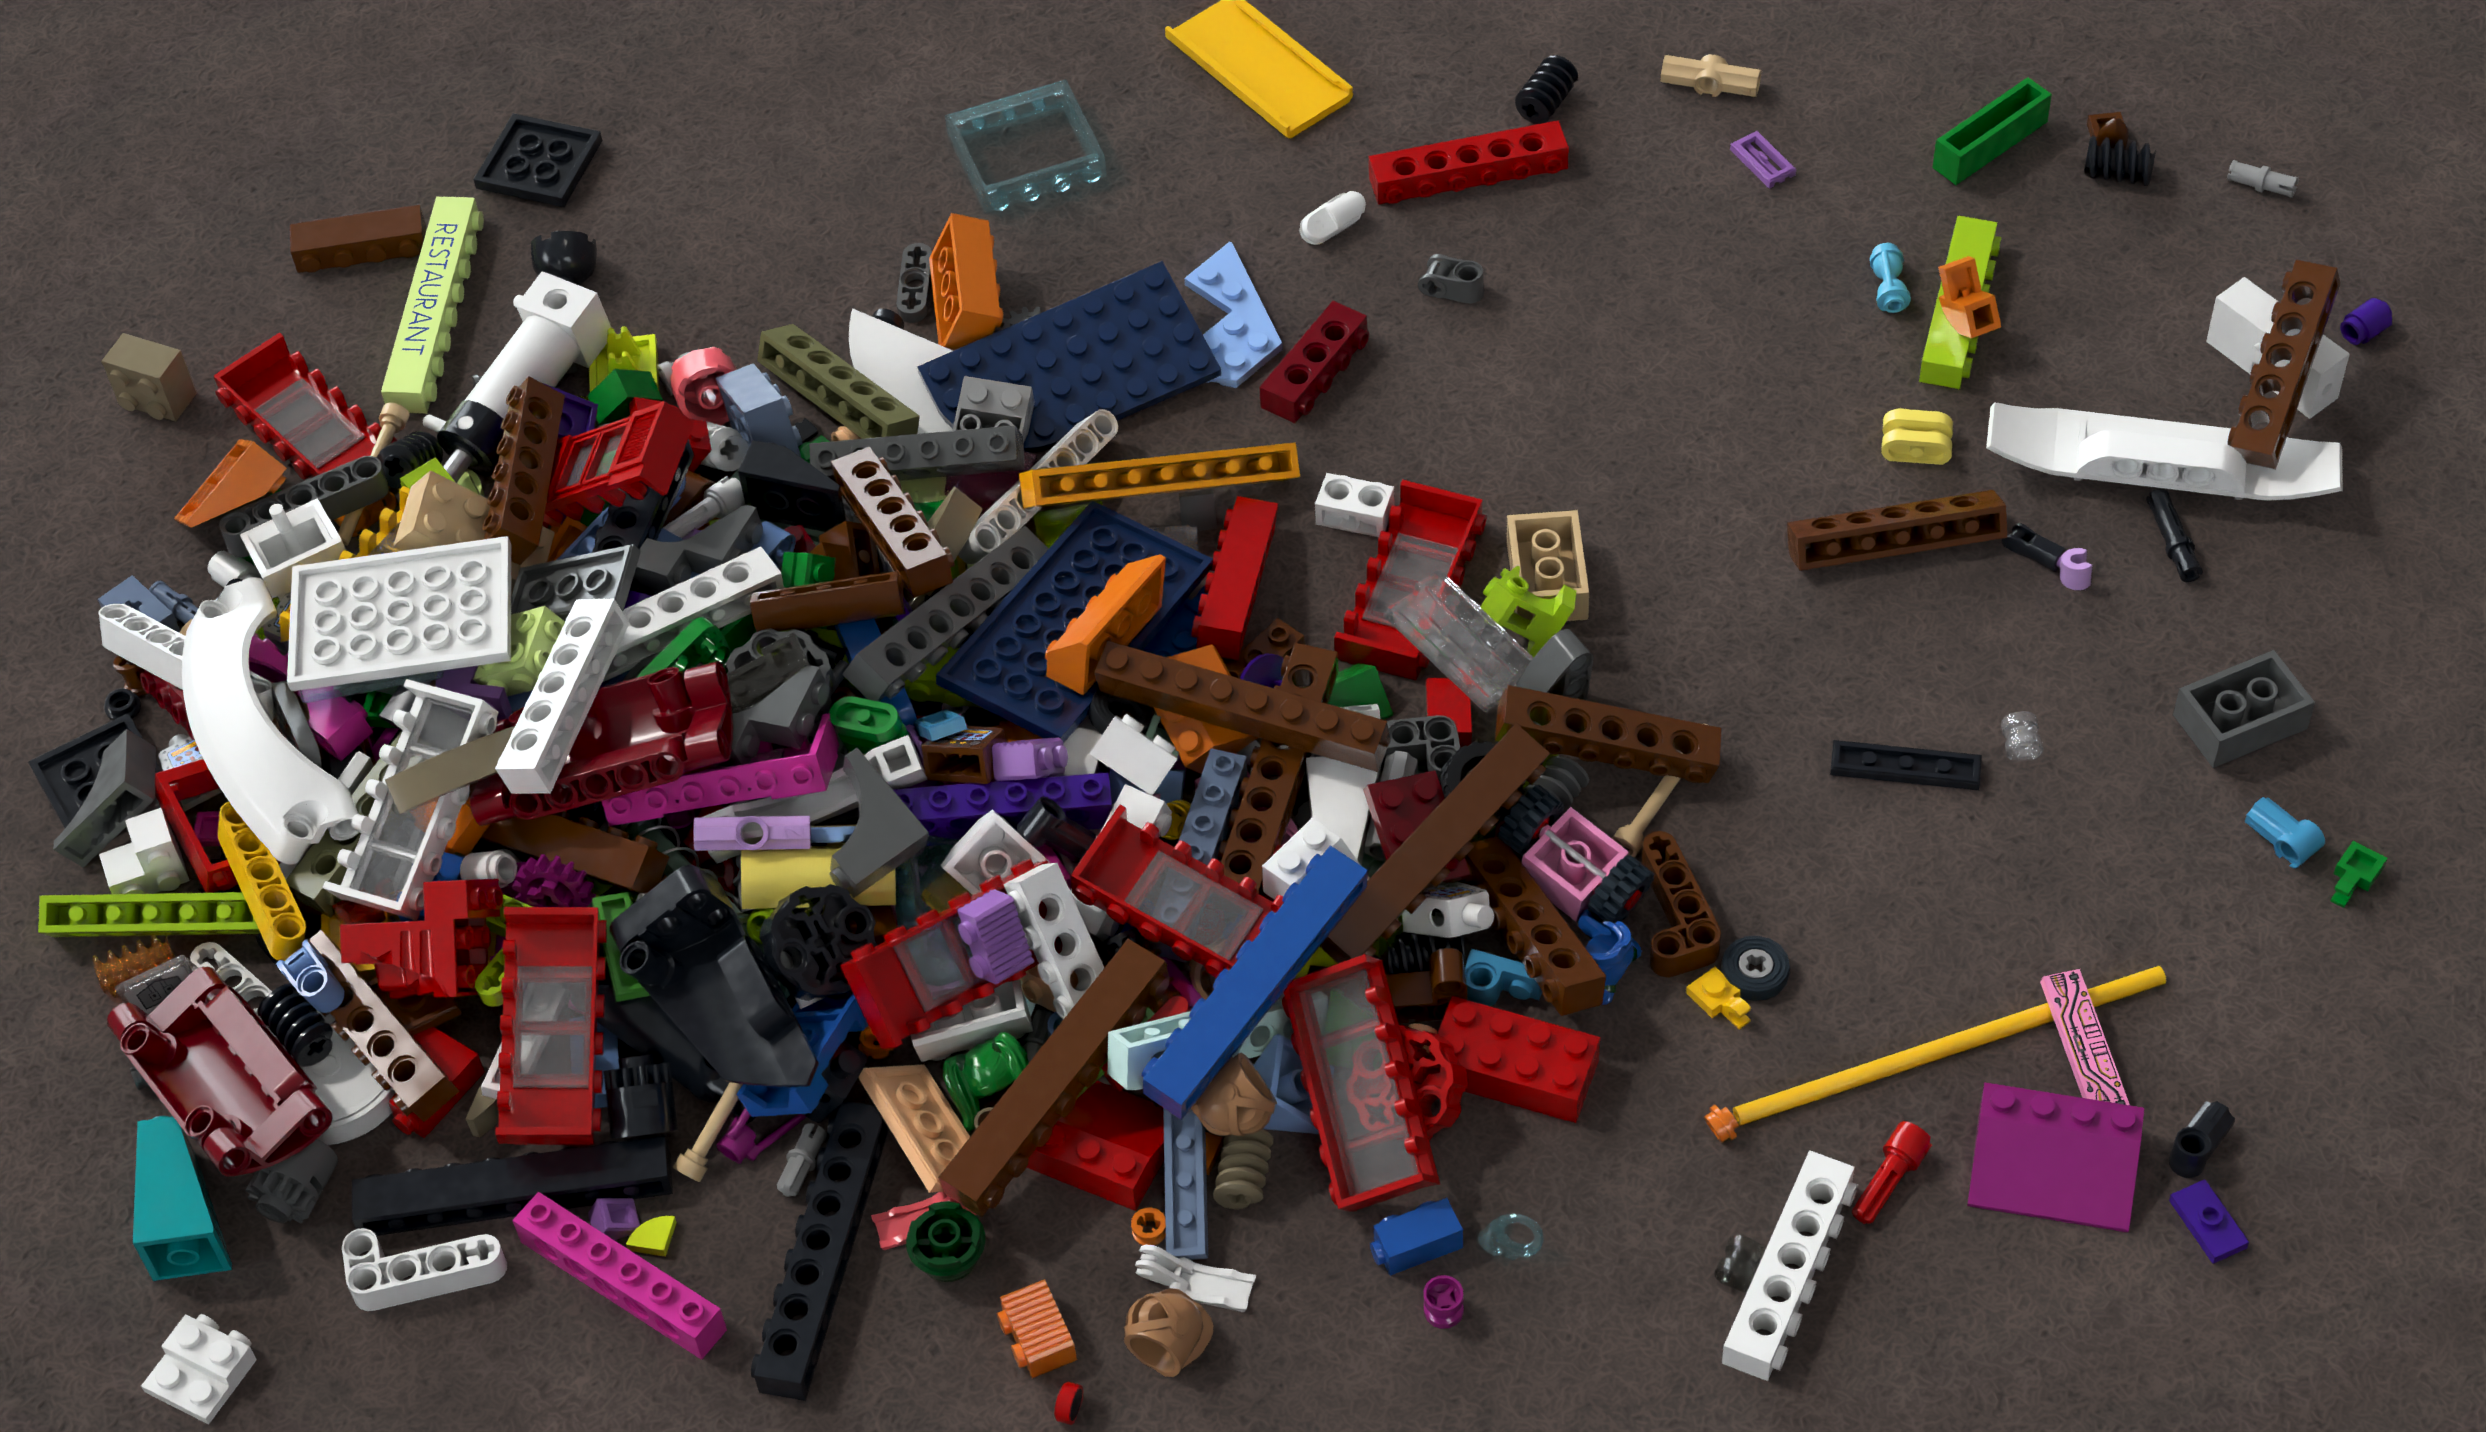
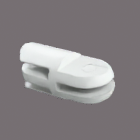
(1332, 217)

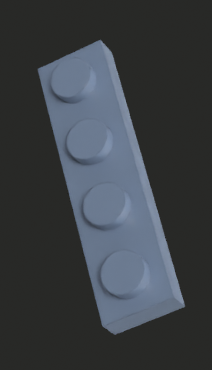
(1185, 1186)

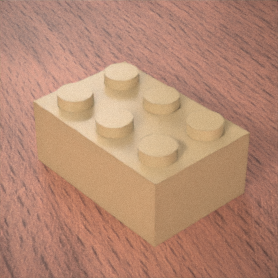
(1549, 556)

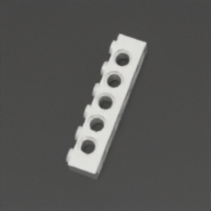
(717, 594)
(562, 696)
(1818, 1179)

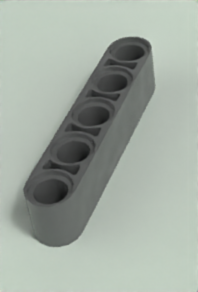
(337, 490)

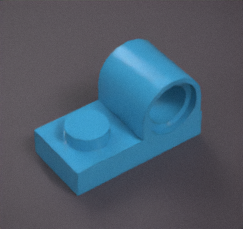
(1498, 975)

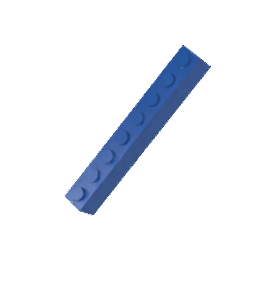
(1254, 981)

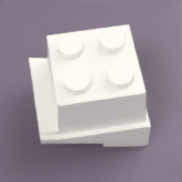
(291, 540)

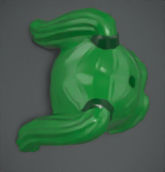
(982, 1073)

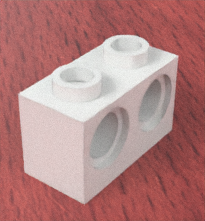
(1354, 505)

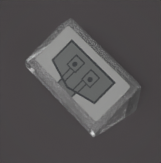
(154, 985)

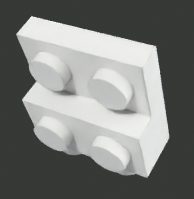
(200, 1367)

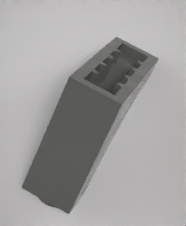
(119, 793)
(884, 832)

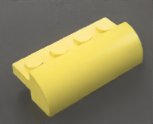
(774, 874)

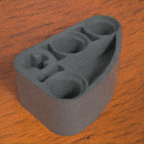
(1560, 667)

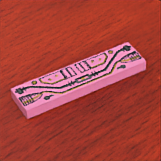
(2083, 1037)

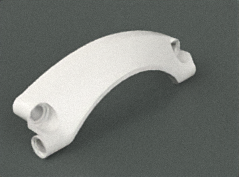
(256, 767)

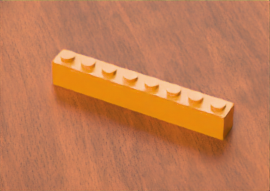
(1158, 475)

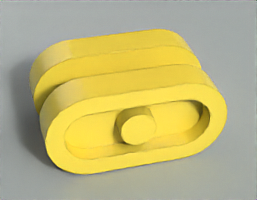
(1917, 436)

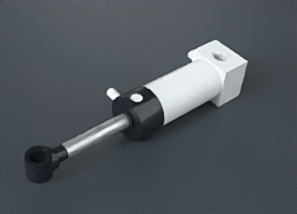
(558, 328)

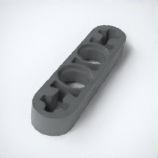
(293, 722)

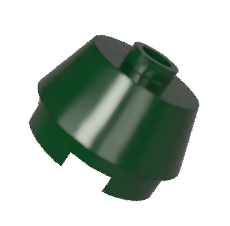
(946, 1241)

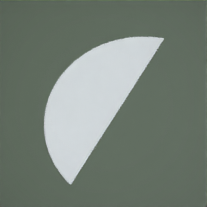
(891, 361)

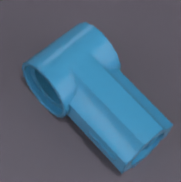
(2290, 838)

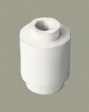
(226, 567)
(489, 866)

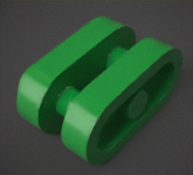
(866, 723)

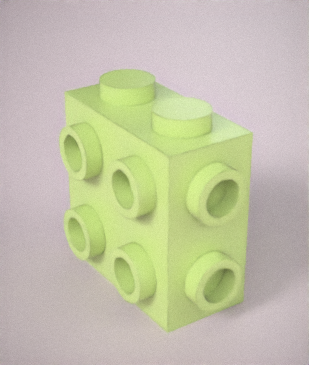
(531, 644)

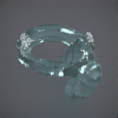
(1496, 1241)

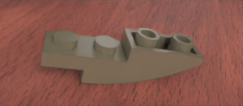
(953, 524)

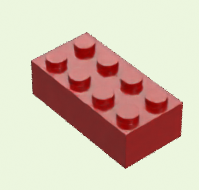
(1521, 1058)

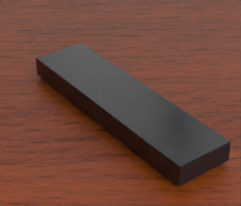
(1906, 765)

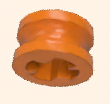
(1141, 1217)

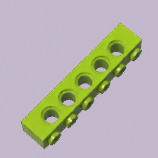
(145, 915)

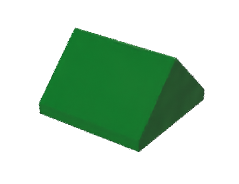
(1360, 686)

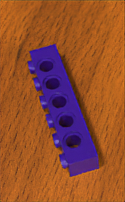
(954, 809)

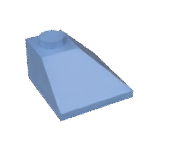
(1281, 1072)

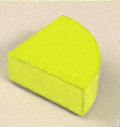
(653, 1236)

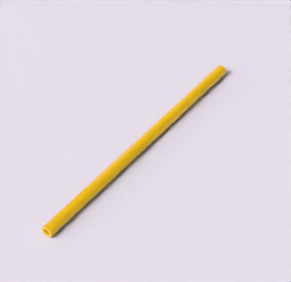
(1936, 1049)

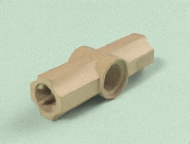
(1711, 75)

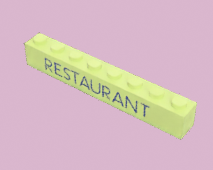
(432, 304)

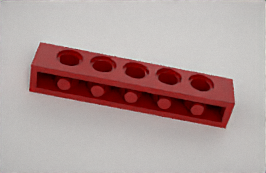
(1468, 162)

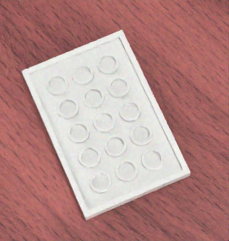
(400, 614)

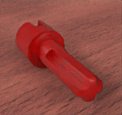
(1902, 1153)

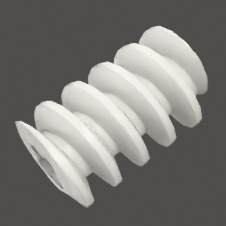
(726, 446)

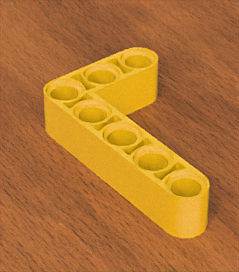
(261, 885)

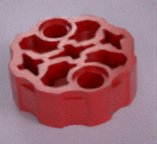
(1446, 1085)

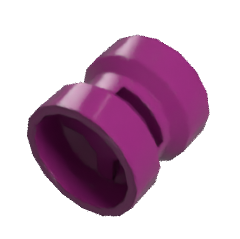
(1442, 1293)

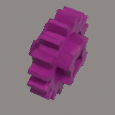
(552, 884)

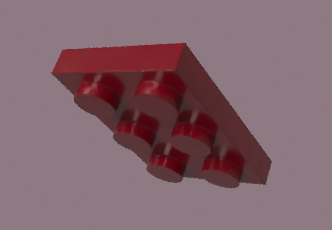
(1401, 807)

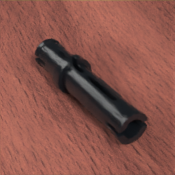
(2178, 545)

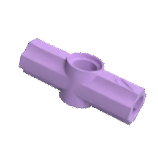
(726, 833)

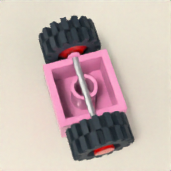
(1574, 859)

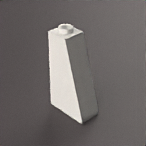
(1339, 799)

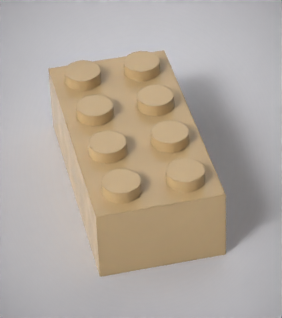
(448, 513)

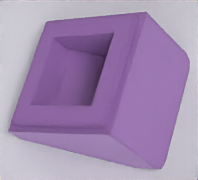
(614, 1217)

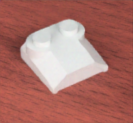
(988, 851)

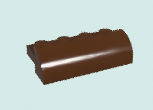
(829, 603)

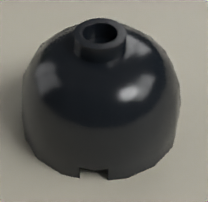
(565, 256)

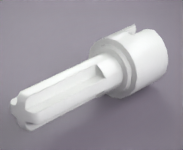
(718, 502)

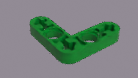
(692, 649)

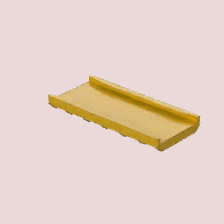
(1262, 65)

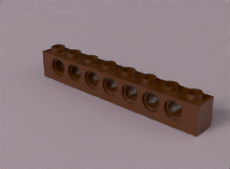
(1308, 667)

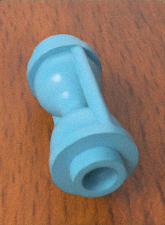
(1887, 265)

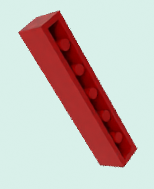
(1236, 576)

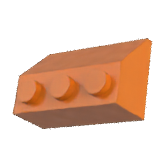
(1194, 737)

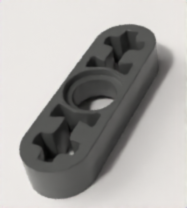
(908, 273)

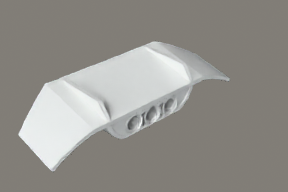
(2157, 454)

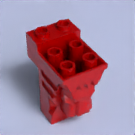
(432, 954)

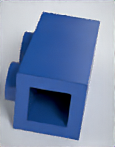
(1416, 1236)

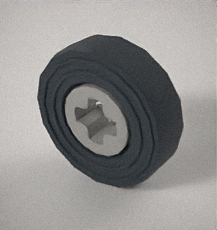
(1756, 951)

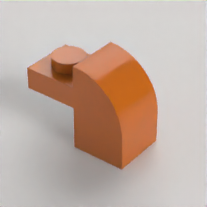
(1964, 303)

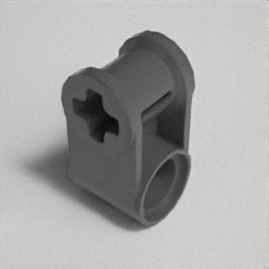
(1454, 279)

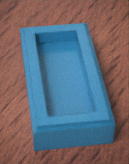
(939, 725)

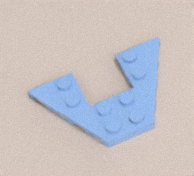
(1246, 335)

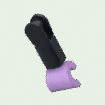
(2074, 570)

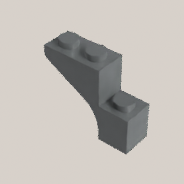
(671, 563)
(781, 717)

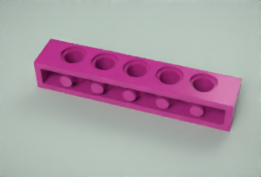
(620, 1275)

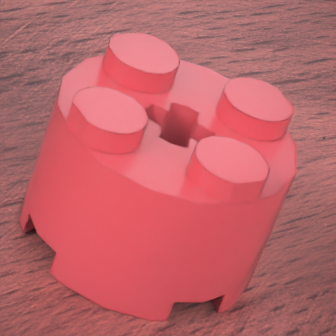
(696, 384)

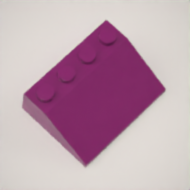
(2056, 1157)

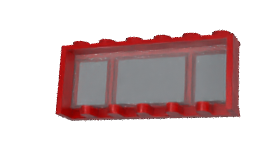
(1359, 1083)

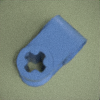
(313, 978)

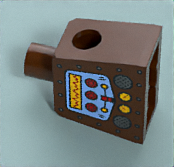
(972, 755)

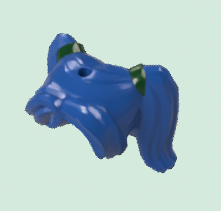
(1610, 948)

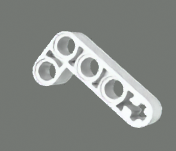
(423, 1263)

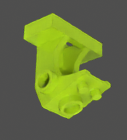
(1512, 591)

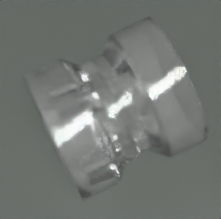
(2021, 736)

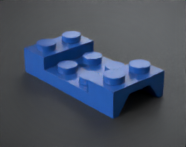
(825, 1028)

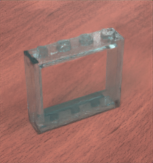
(1016, 111)

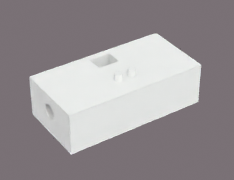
(2237, 329)

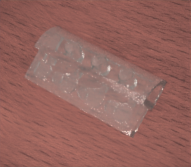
(1460, 639)

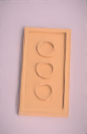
(917, 1117)

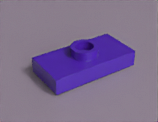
(2209, 1221)

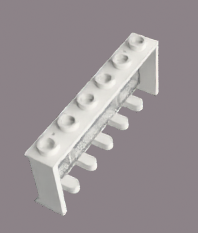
(407, 849)

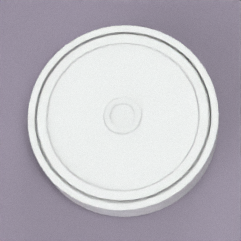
(348, 1091)

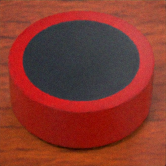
(1068, 1403)

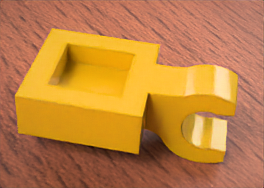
(1717, 995)

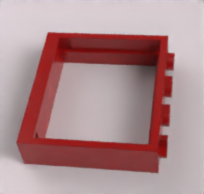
(191, 781)

